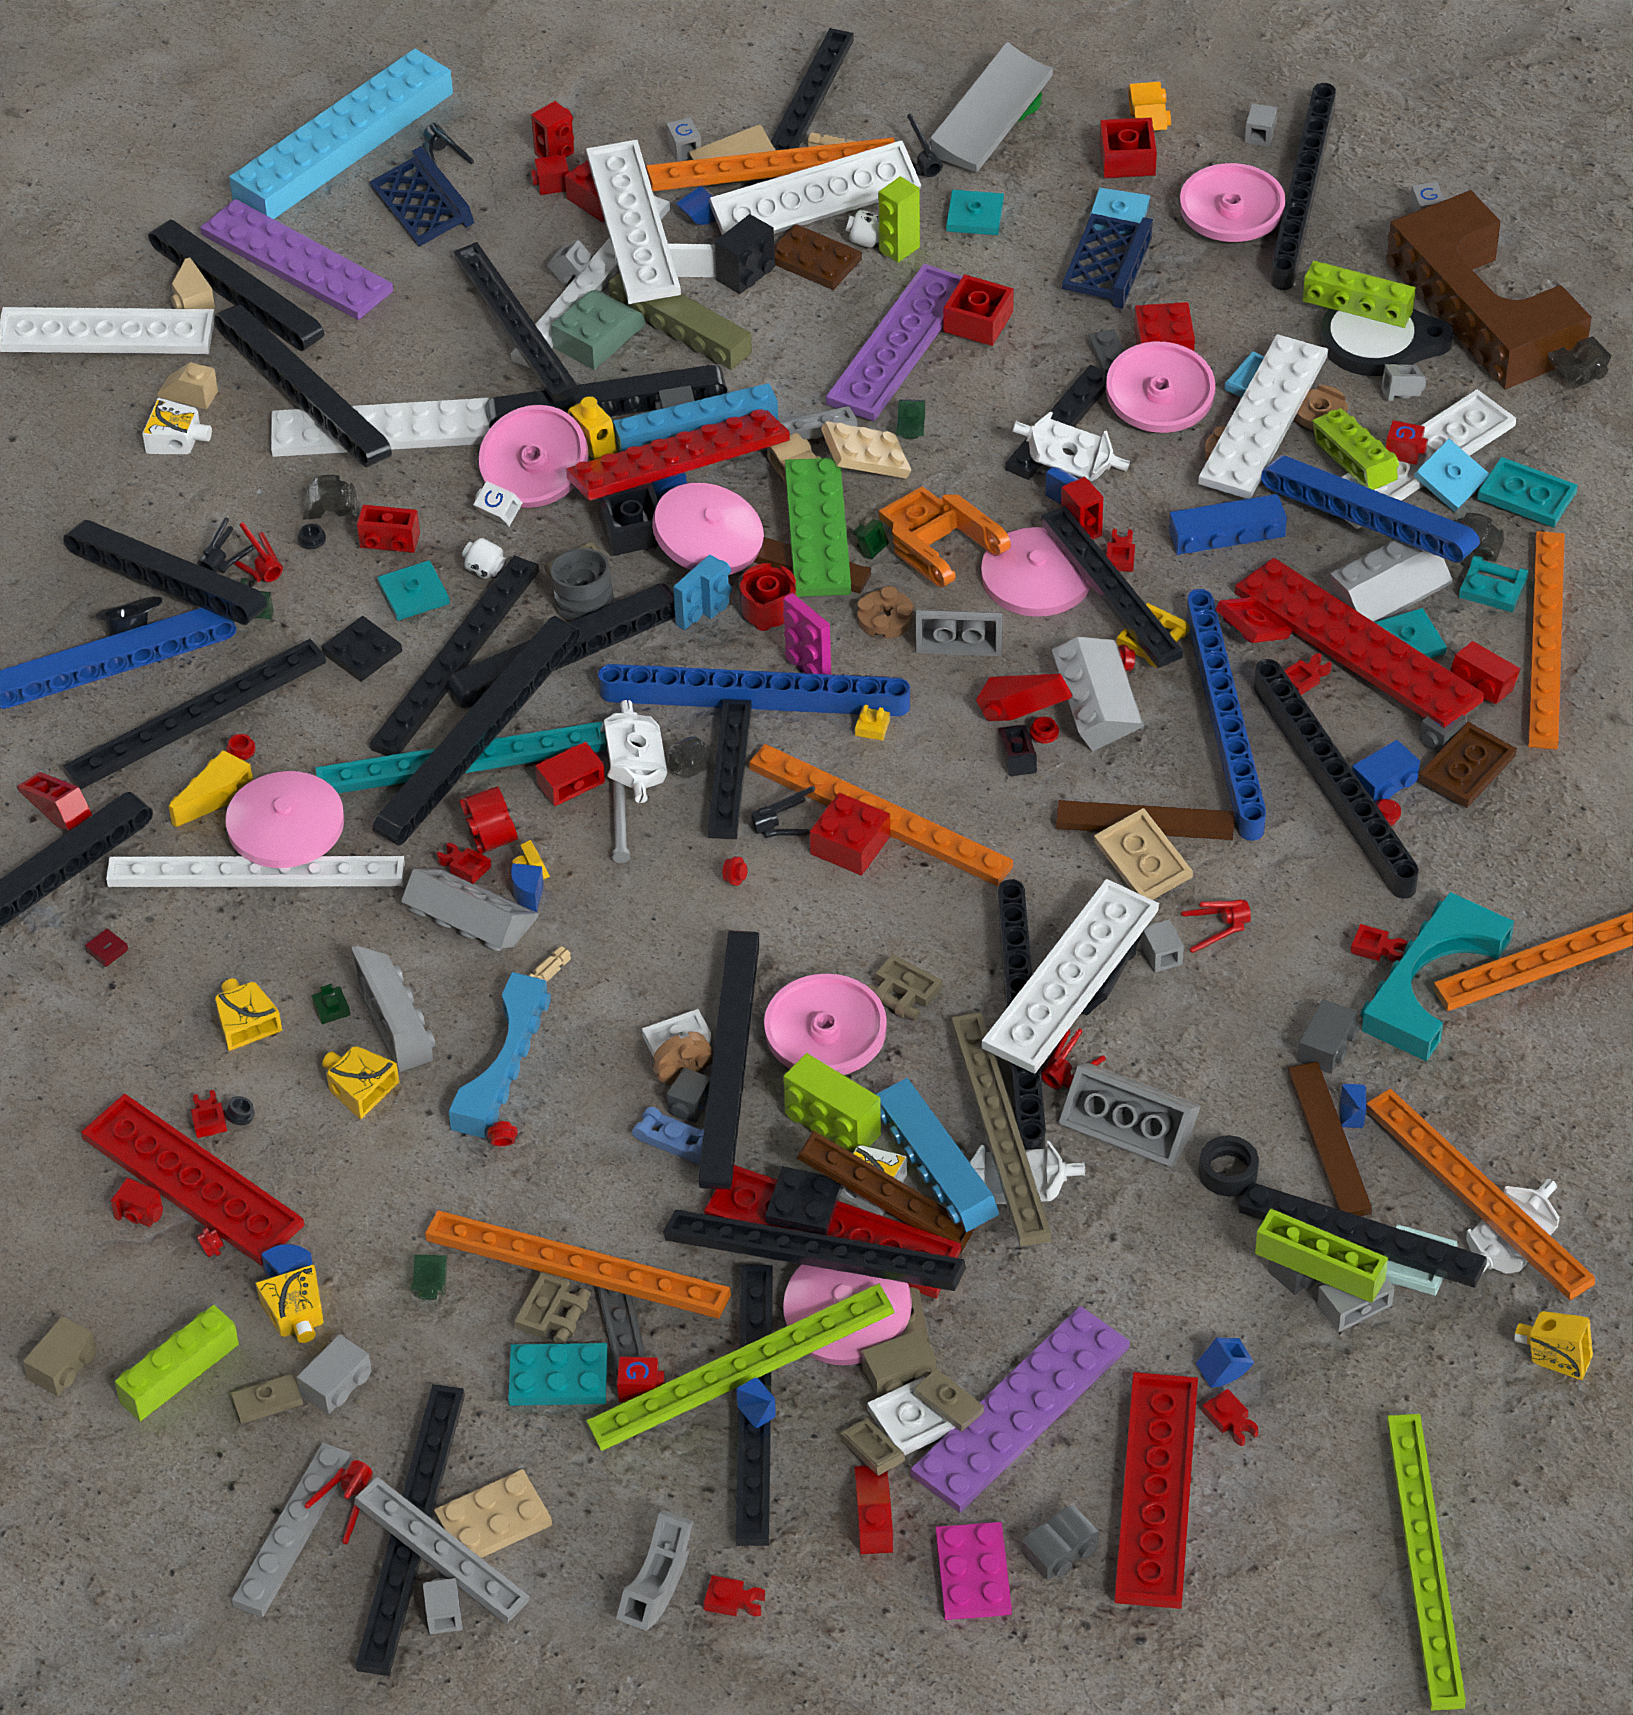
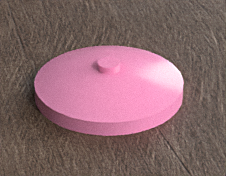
(1232, 202)
(1160, 387)
(531, 452)
(706, 521)
(1033, 575)
(285, 819)
(827, 1018)
(818, 1288)

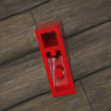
(1016, 696)
(56, 799)
(873, 1511)

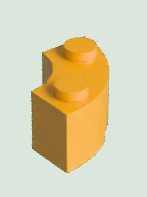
(1149, 101)

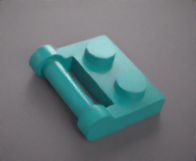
(1490, 590)

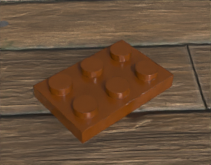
(815, 256)
(1467, 764)

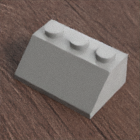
(959, 632)

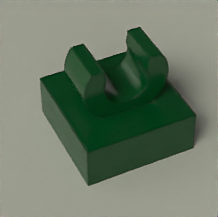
(871, 538)
(330, 1004)

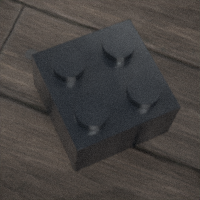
(744, 254)
(629, 519)

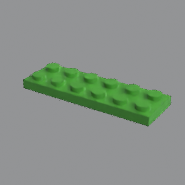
(817, 527)

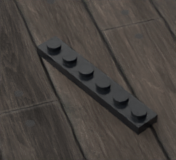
(1067, 410)
(729, 769)

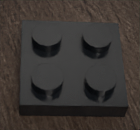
(361, 648)
(803, 1201)

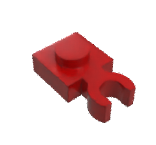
(1121, 551)
(1308, 675)
(466, 865)
(1374, 943)
(208, 1116)
(1230, 1414)
(728, 1595)

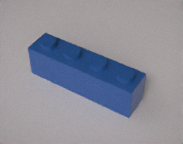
(1227, 524)

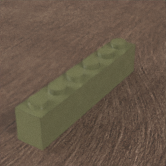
(692, 325)

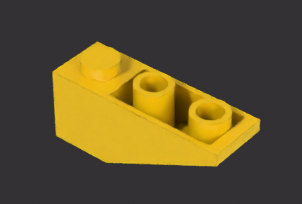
(210, 789)

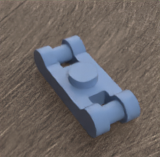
(672, 1136)

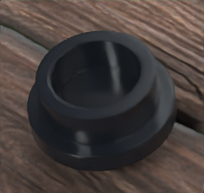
(311, 536)
(239, 1110)

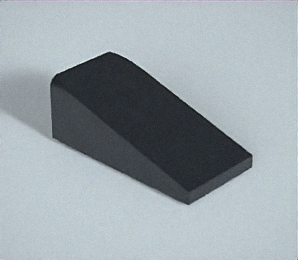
(1018, 750)

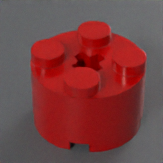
(763, 595)
(489, 819)

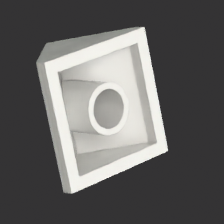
(693, 259)

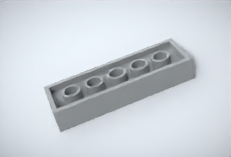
(990, 108)

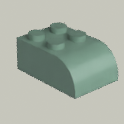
(595, 328)

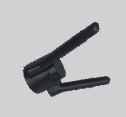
(438, 139)
(927, 160)
(214, 557)
(767, 818)

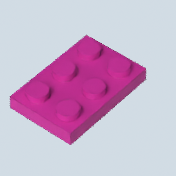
(806, 637)
(973, 1571)

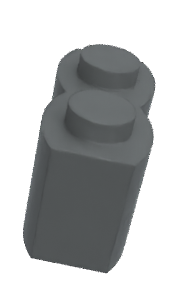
(1060, 1542)

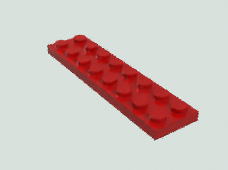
(677, 454)
(192, 1178)
(752, 1194)
(1156, 1491)

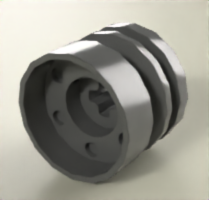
(581, 582)

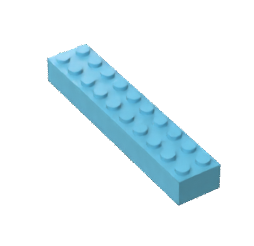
(342, 134)

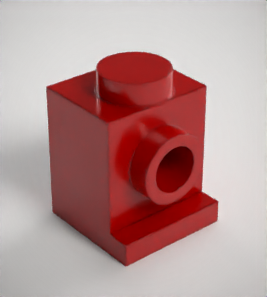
(137, 1203)

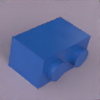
(1387, 771)

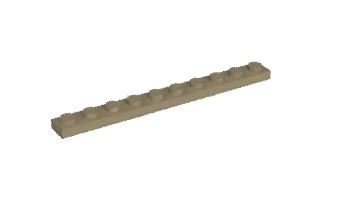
(1001, 1131)

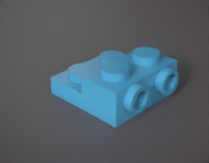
(702, 591)

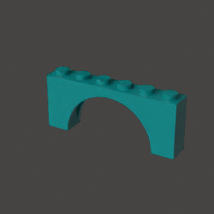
(1453, 928)

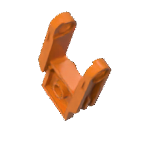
(924, 518)

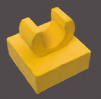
(872, 723)
(531, 858)

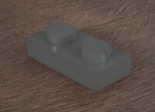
(1105, 347)

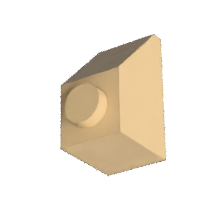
(191, 288)
(191, 386)

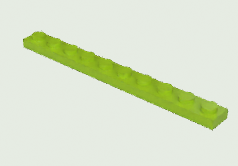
(740, 1367)
(1426, 1563)

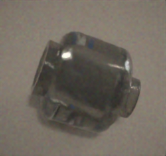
(689, 757)

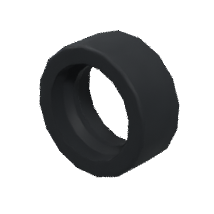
(1228, 1146)

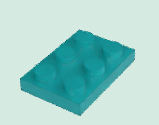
(1527, 492)
(558, 1374)

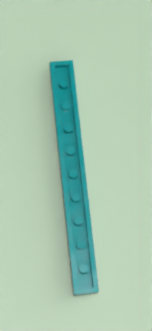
(500, 753)

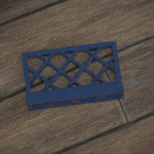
(442, 191)
(1127, 268)

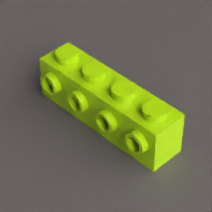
(1358, 294)
(1355, 449)
(1321, 1255)
(176, 1362)

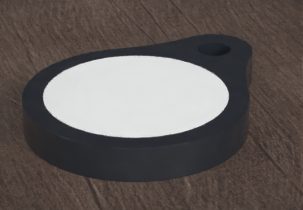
(1367, 344)

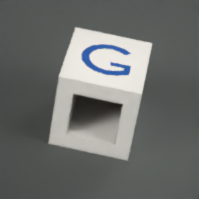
(497, 503)

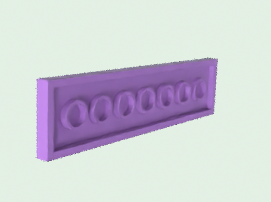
(297, 259)
(895, 344)
(1020, 1409)

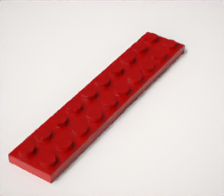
(1360, 644)

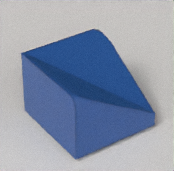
(1352, 1105)
(756, 1402)

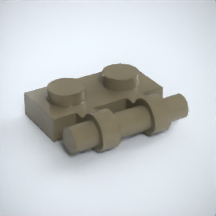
(908, 981)
(543, 1305)

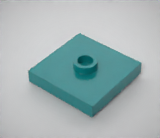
(975, 212)
(413, 590)
(1417, 631)

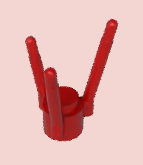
(266, 564)
(1232, 912)
(1058, 1069)
(353, 1481)

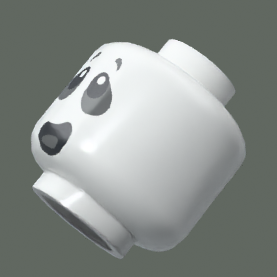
(864, 229)
(483, 558)

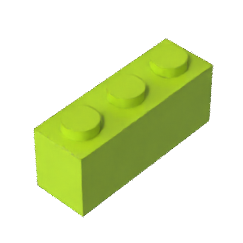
(899, 219)

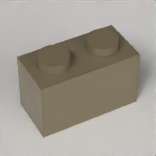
(60, 1356)
(898, 1362)

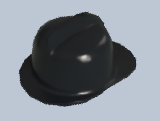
(128, 616)

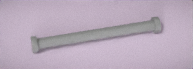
(620, 853)

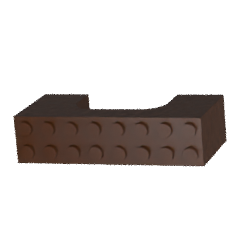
(1508, 337)

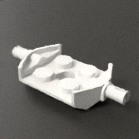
(1091, 452)
(631, 764)
(1045, 1165)
(1489, 1243)

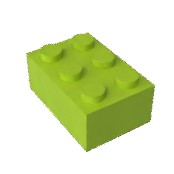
(831, 1104)

